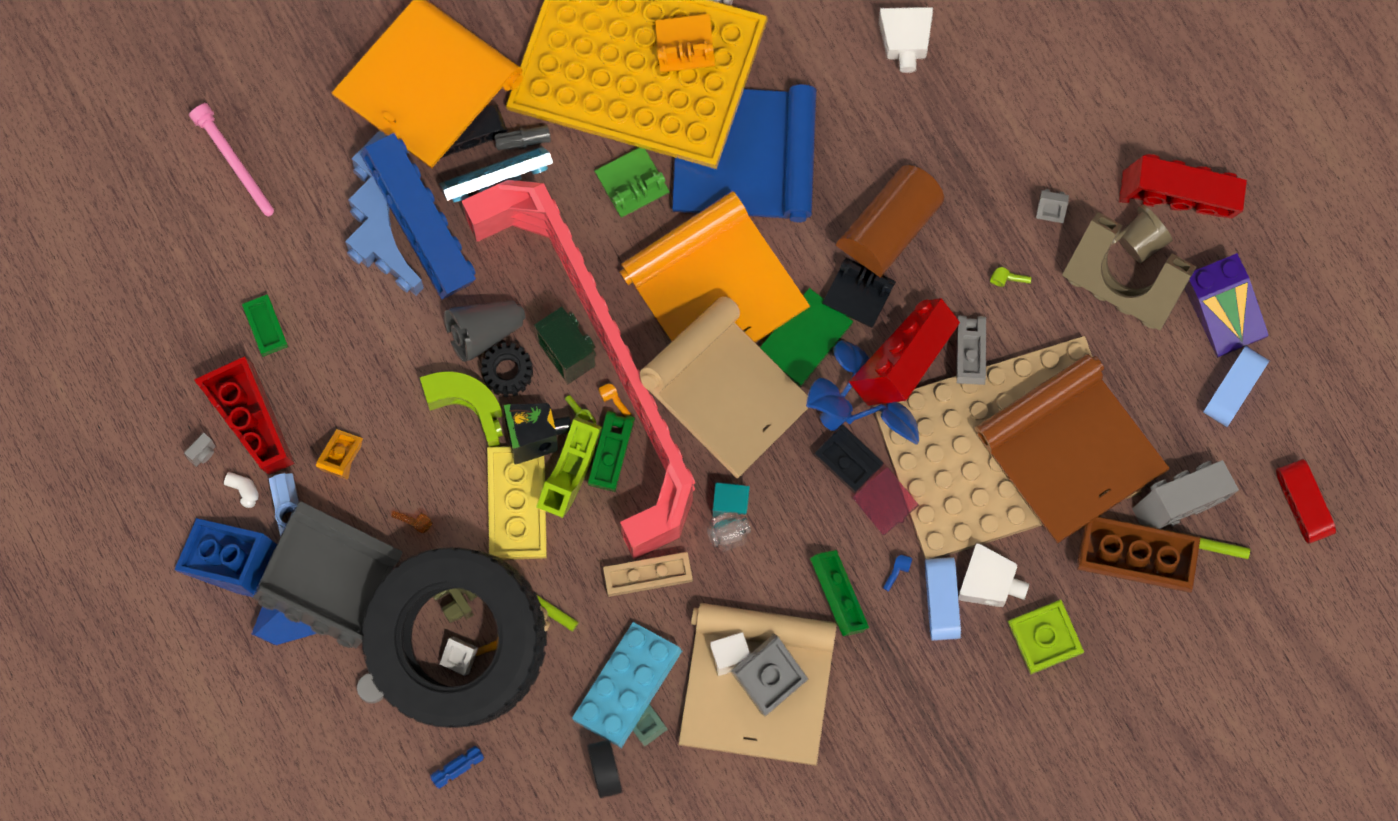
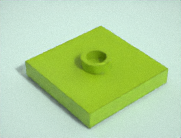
(1045, 637)

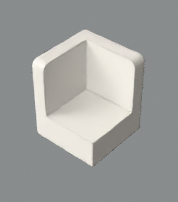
(729, 652)

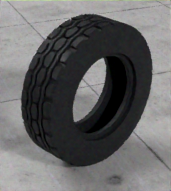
(391, 652)

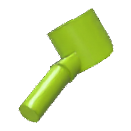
(1002, 274)
(581, 413)

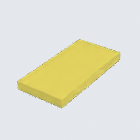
(514, 490)

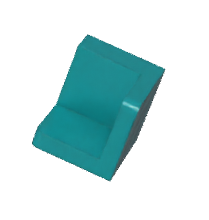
(730, 499)

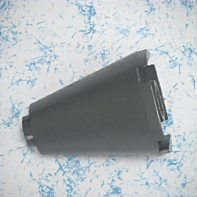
(481, 326)

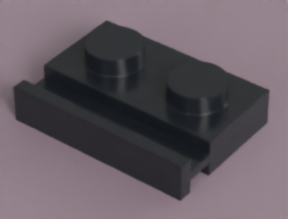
(848, 459)

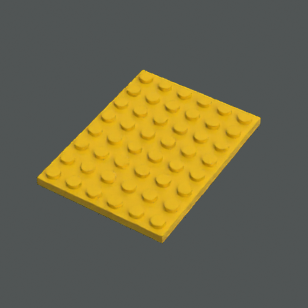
(600, 74)

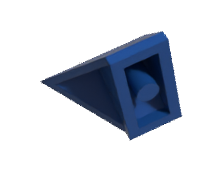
(277, 629)

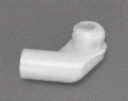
(246, 488)

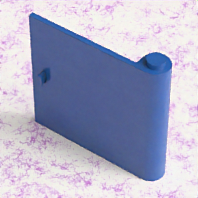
(763, 160)

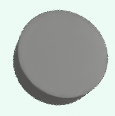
(368, 691)

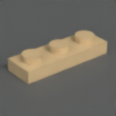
(647, 574)

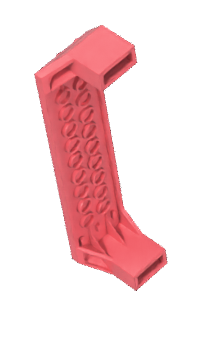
(532, 209)

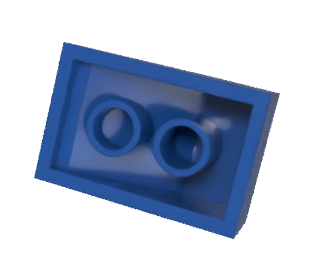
(226, 556)

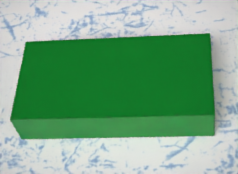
(265, 325)

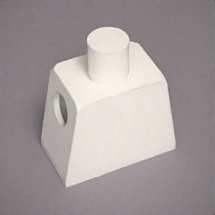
(906, 34)
(991, 579)

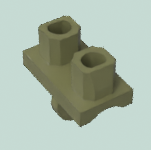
(458, 607)

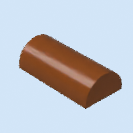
(892, 219)
(1139, 554)

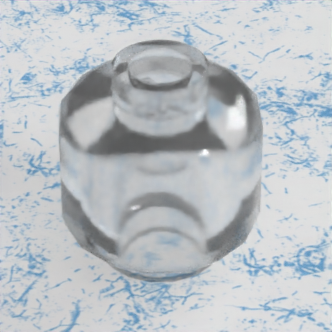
(728, 531)

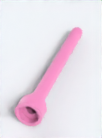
(203, 116)

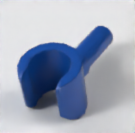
(901, 564)

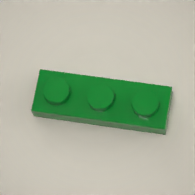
(839, 593)

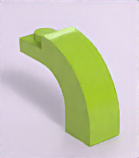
(461, 389)
(570, 469)

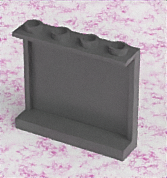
(325, 574)

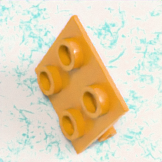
(684, 43)

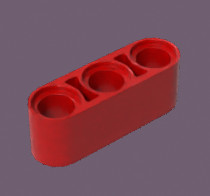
(1305, 501)

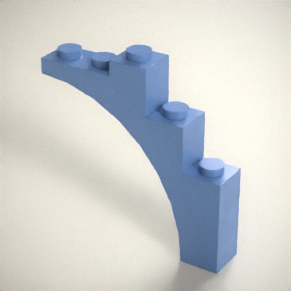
(374, 237)

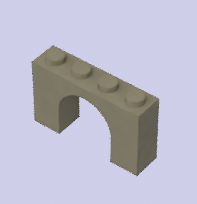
(1090, 270)

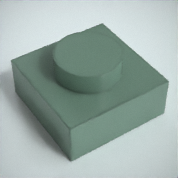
(649, 726)

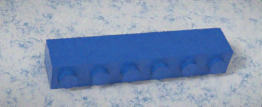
(418, 216)

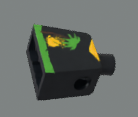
(533, 430)

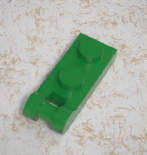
(611, 452)

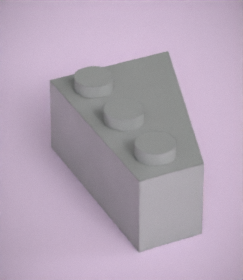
(1186, 495)

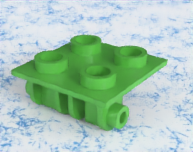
(632, 181)

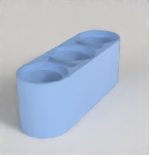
(1236, 386)
(942, 599)

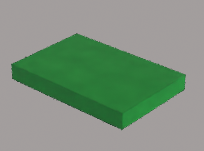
(806, 339)

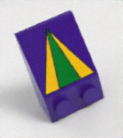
(1226, 305)

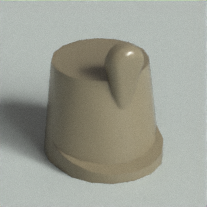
(1144, 235)

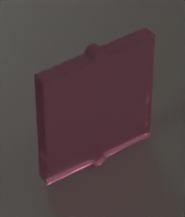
(885, 501)

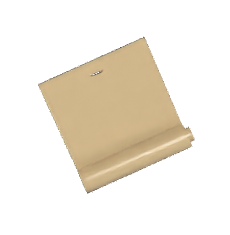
(725, 388)
(720, 711)

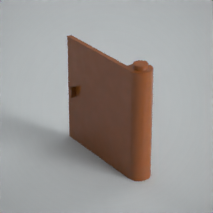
(1069, 447)

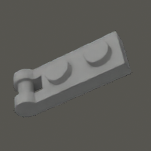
(971, 350)

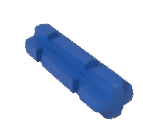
(457, 767)

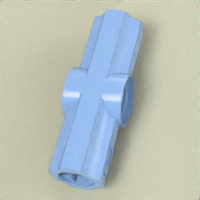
(284, 496)

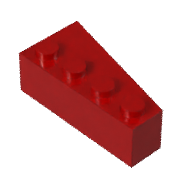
(1183, 187)
(906, 354)
(247, 411)

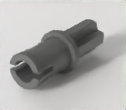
(522, 138)

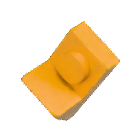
(339, 454)

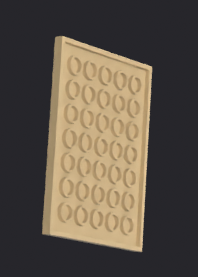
(950, 471)

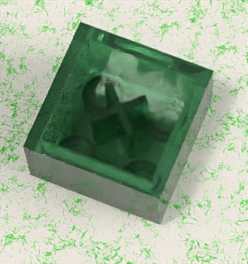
(565, 345)

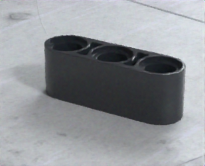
(480, 131)

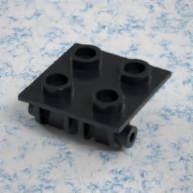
(858, 292)

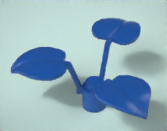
(836, 410)

